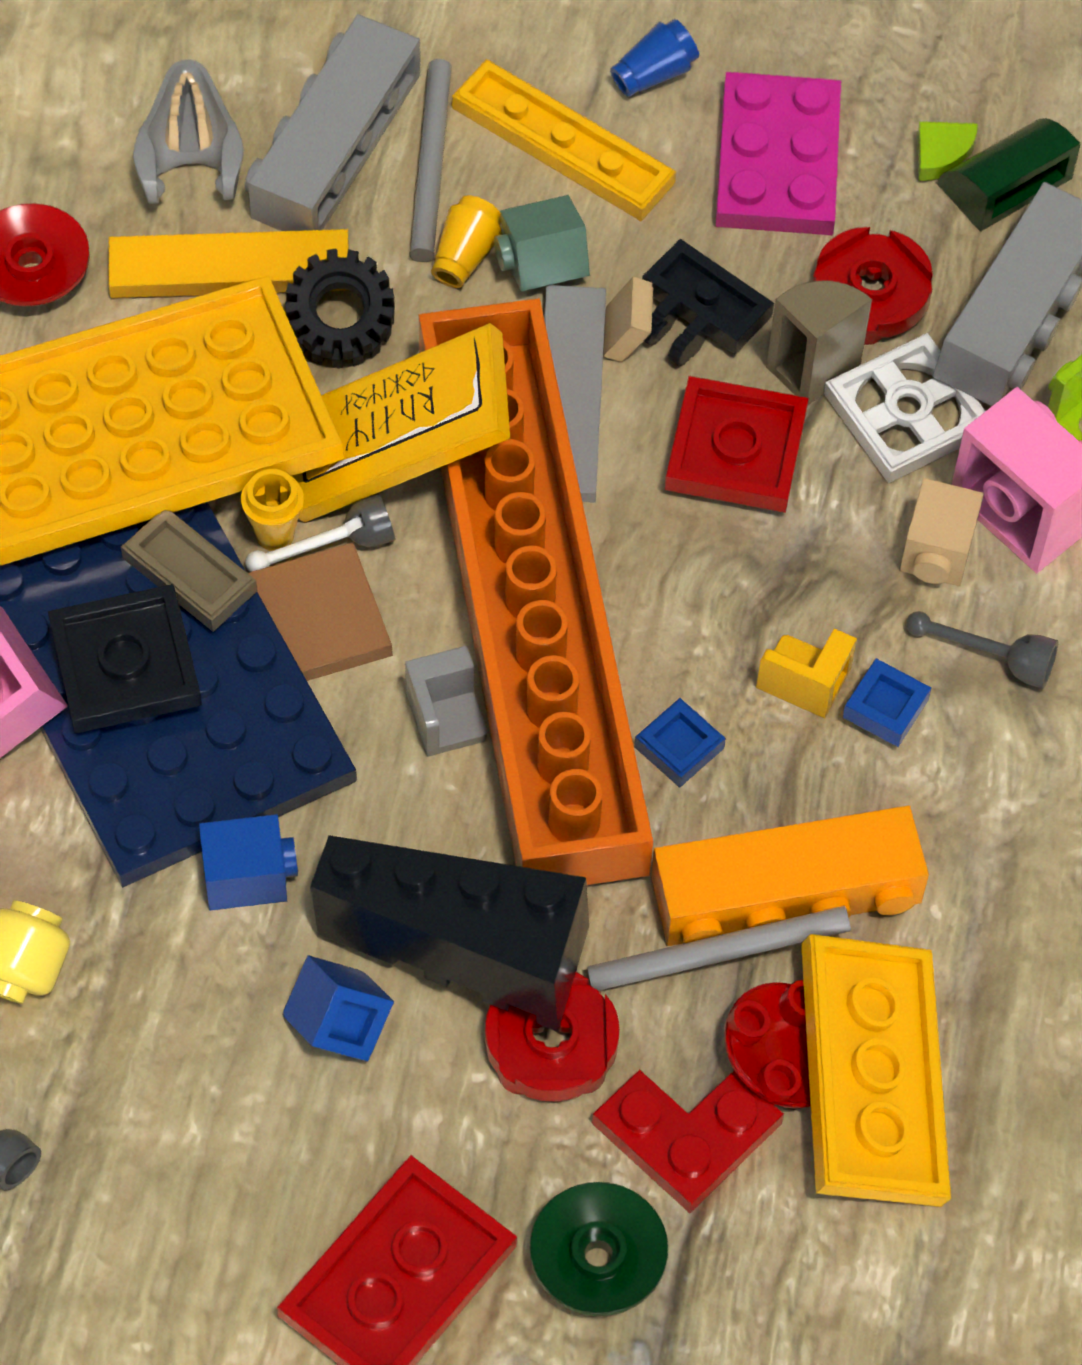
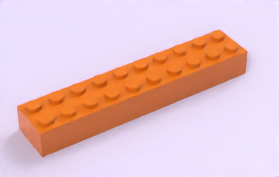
(542, 622)

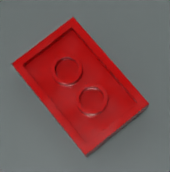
(398, 1272)

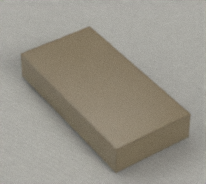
(202, 576)

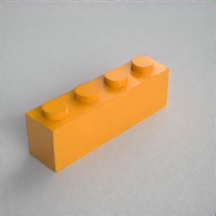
(789, 872)

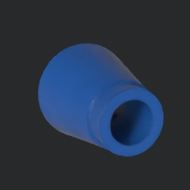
(656, 58)

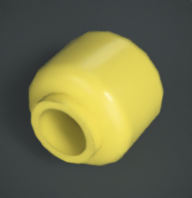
(30, 951)

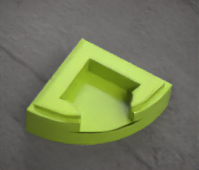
(943, 147)

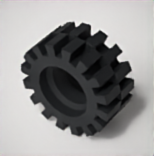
(348, 274)

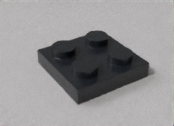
(124, 658)

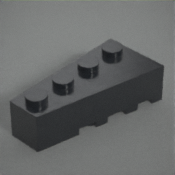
(458, 920)

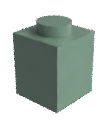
(543, 243)

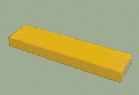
(564, 139)
(213, 261)

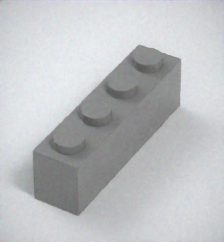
(333, 127)
(1017, 301)

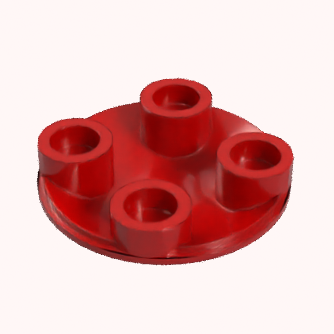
(769, 1043)

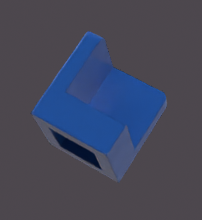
(337, 1008)

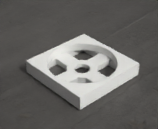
(917, 355)

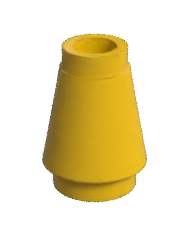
(465, 239)
(273, 507)

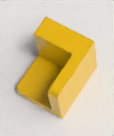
(806, 673)

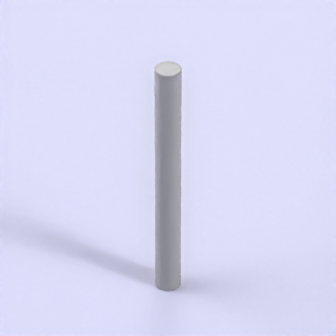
(430, 161)
(718, 948)

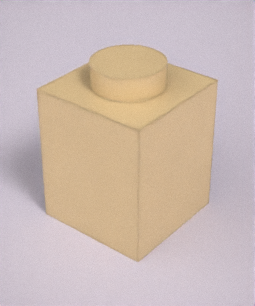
(941, 532)

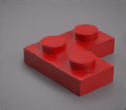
(683, 1150)

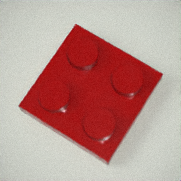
(736, 444)

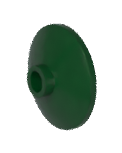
(601, 1218)

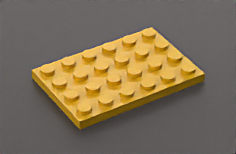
(153, 417)

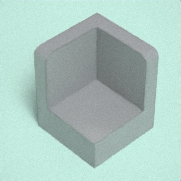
(444, 700)

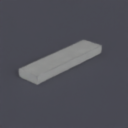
(576, 343)

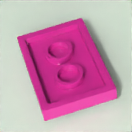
(779, 153)

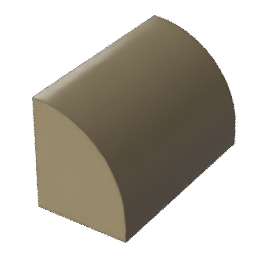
(817, 335)

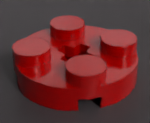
(896, 260)
(555, 1072)

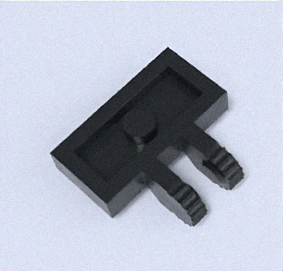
(707, 298)

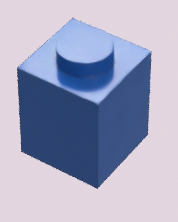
(246, 862)

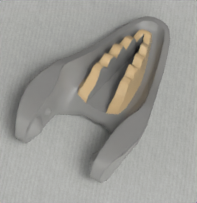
(188, 128)

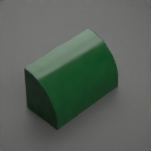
(1011, 172)

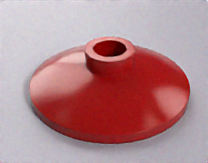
(41, 237)

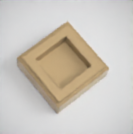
(628, 319)

